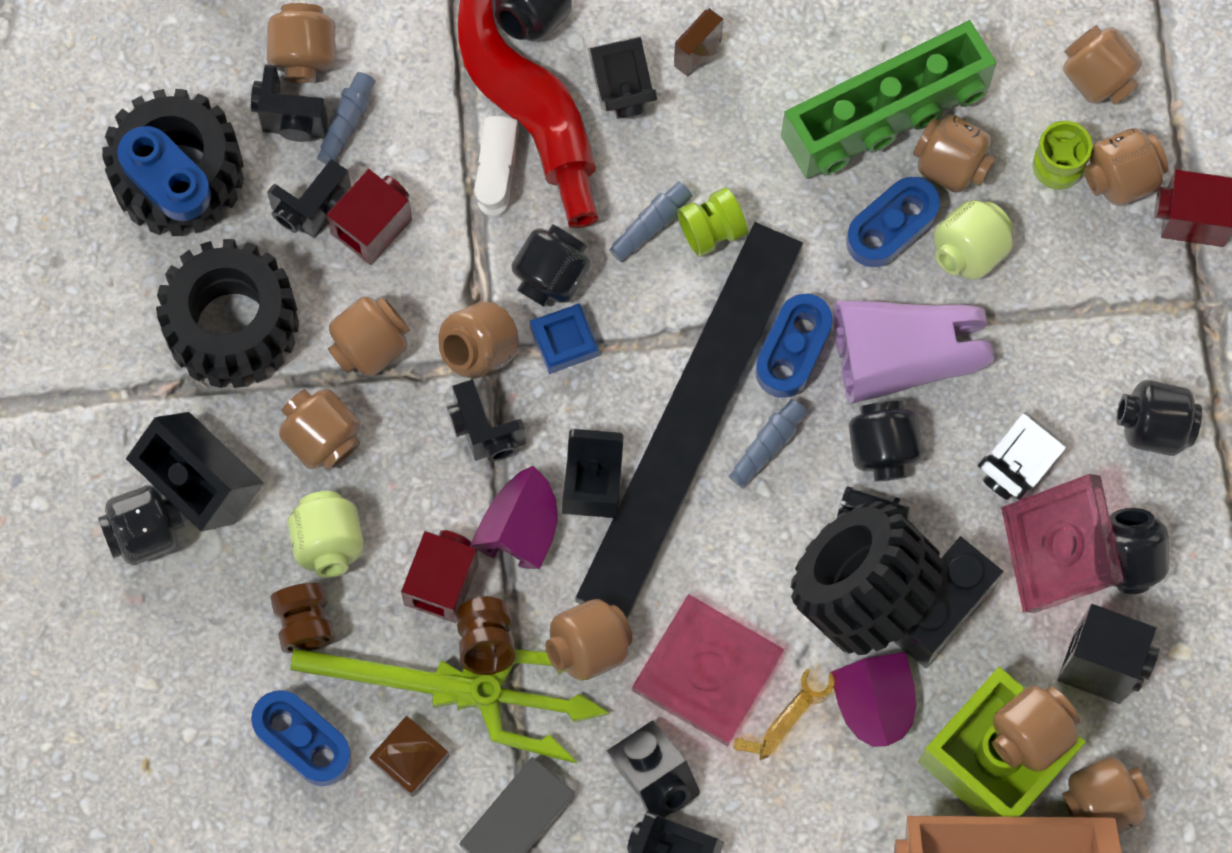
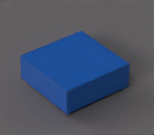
(564, 338)

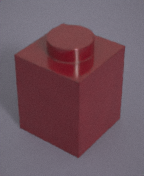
(1196, 208)
(370, 215)
(440, 574)

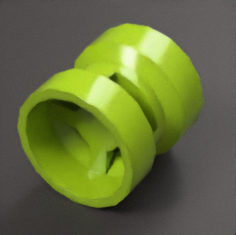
(1067, 144)
(712, 222)

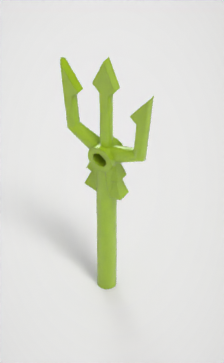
(464, 688)

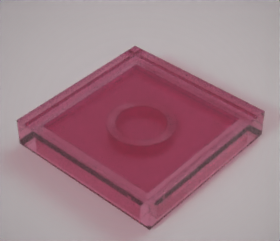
(1062, 544)
(707, 670)

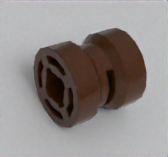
(302, 617)
(485, 635)

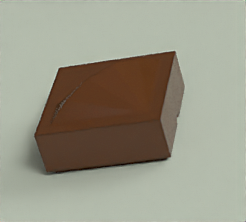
(698, 42)
(409, 756)

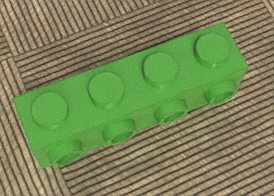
(888, 100)

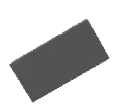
(520, 812)

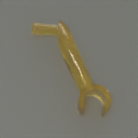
(786, 718)

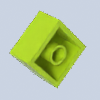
(970, 766)

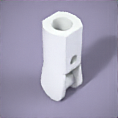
(496, 165)

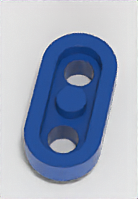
(161, 171)
(889, 222)
(794, 348)
(302, 739)

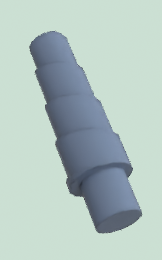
(346, 116)
(651, 220)
(768, 442)

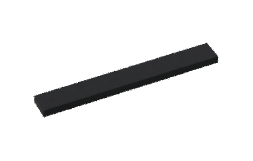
(690, 419)

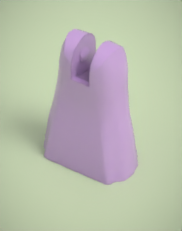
(905, 345)

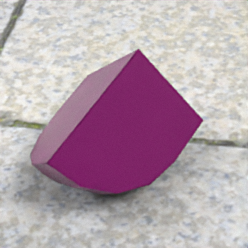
(520, 520)
(877, 698)

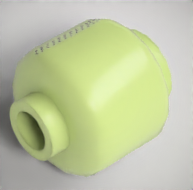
(973, 239)
(325, 533)

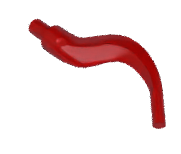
(536, 102)

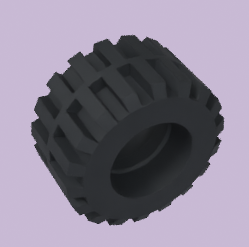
(186, 124)
(222, 273)
(867, 578)

